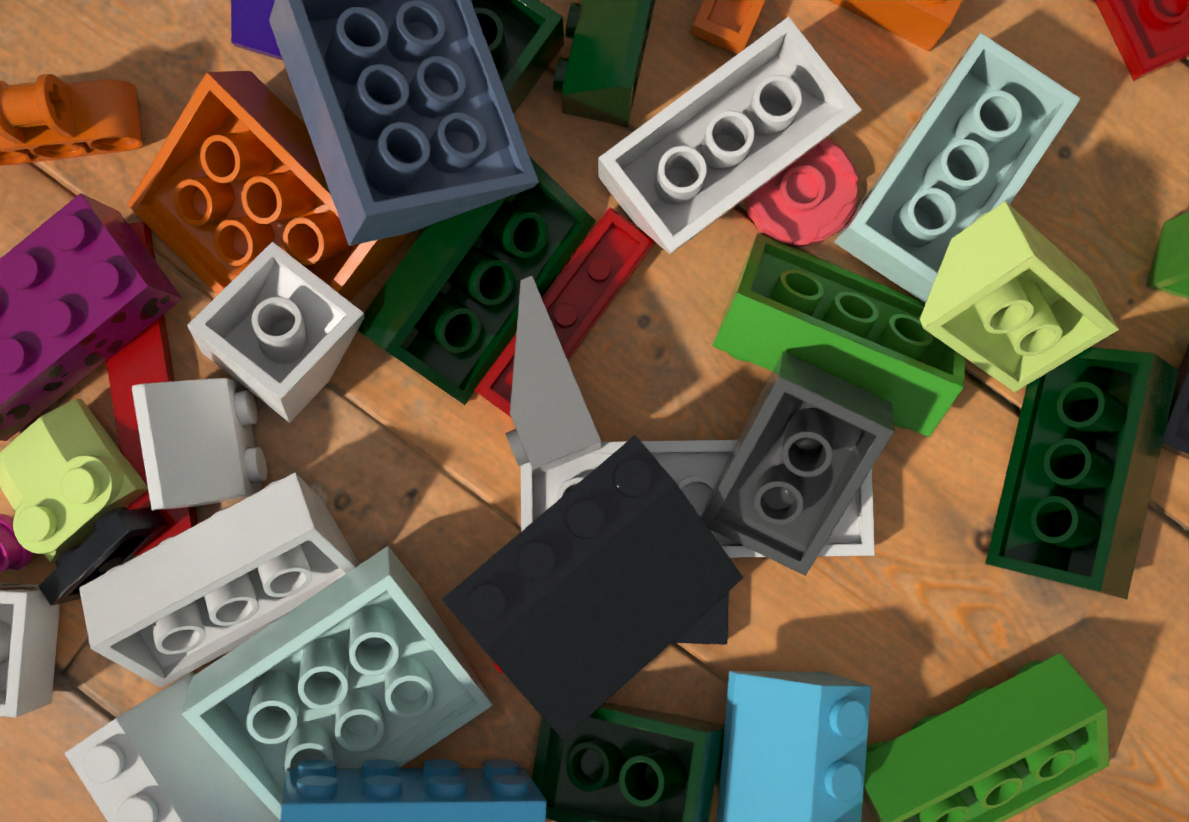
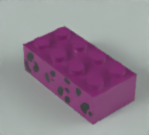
(70, 304)

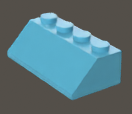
(793, 747)

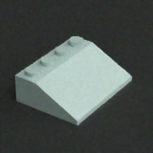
(337, 680)

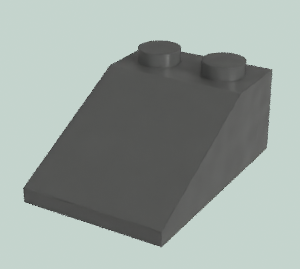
(798, 463)

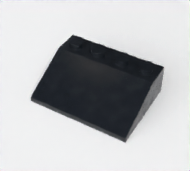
(595, 587)

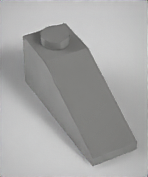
(545, 397)

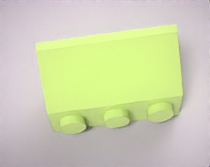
(1013, 300)

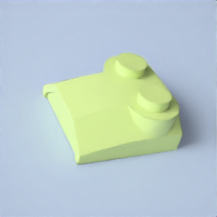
(64, 479)

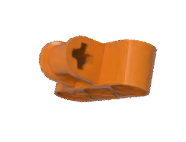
(67, 120)

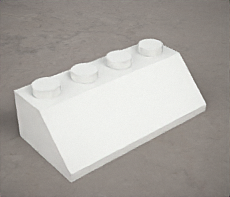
(726, 137)
(216, 582)
(161, 768)

